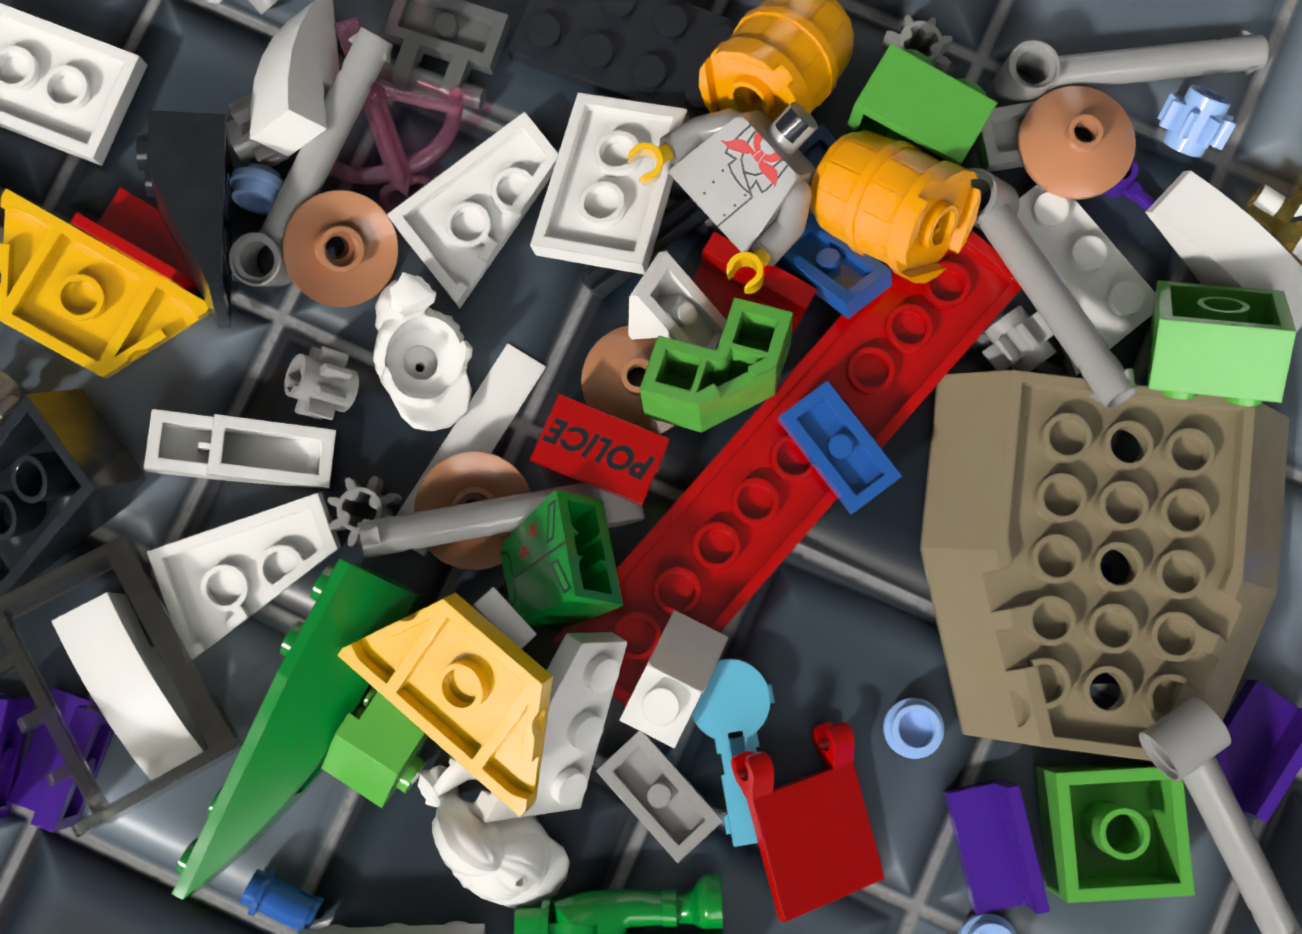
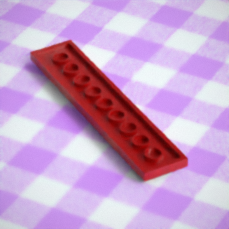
(762, 488)

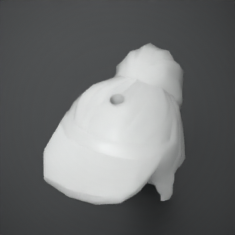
(415, 335)
(496, 860)

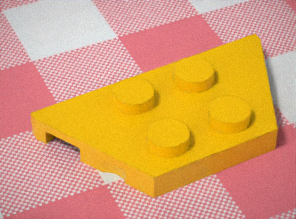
(84, 293)
(465, 692)

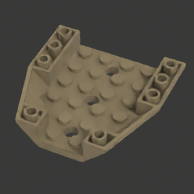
(1016, 539)

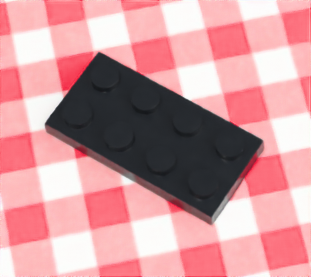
(623, 47)

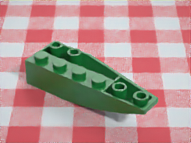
(297, 716)

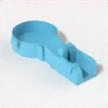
(734, 702)

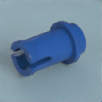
(280, 900)

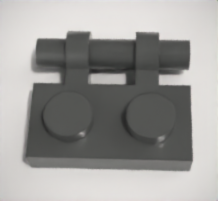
(446, 30)

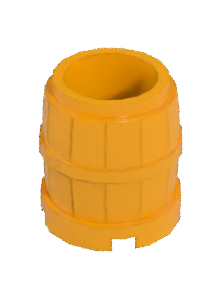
(779, 57)
(894, 202)

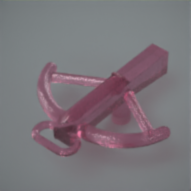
(396, 165)

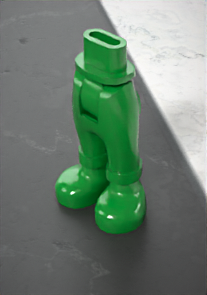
(620, 909)

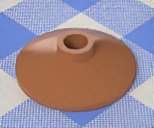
(1063, 162)
(367, 255)
(606, 380)
(465, 478)

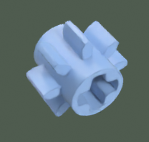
(1196, 121)

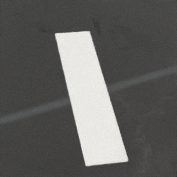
(488, 412)

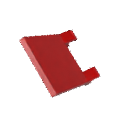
(811, 829)

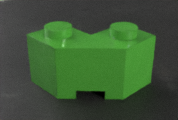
(707, 386)
(376, 750)

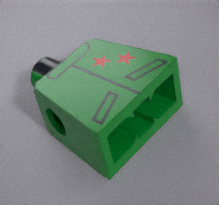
(561, 563)

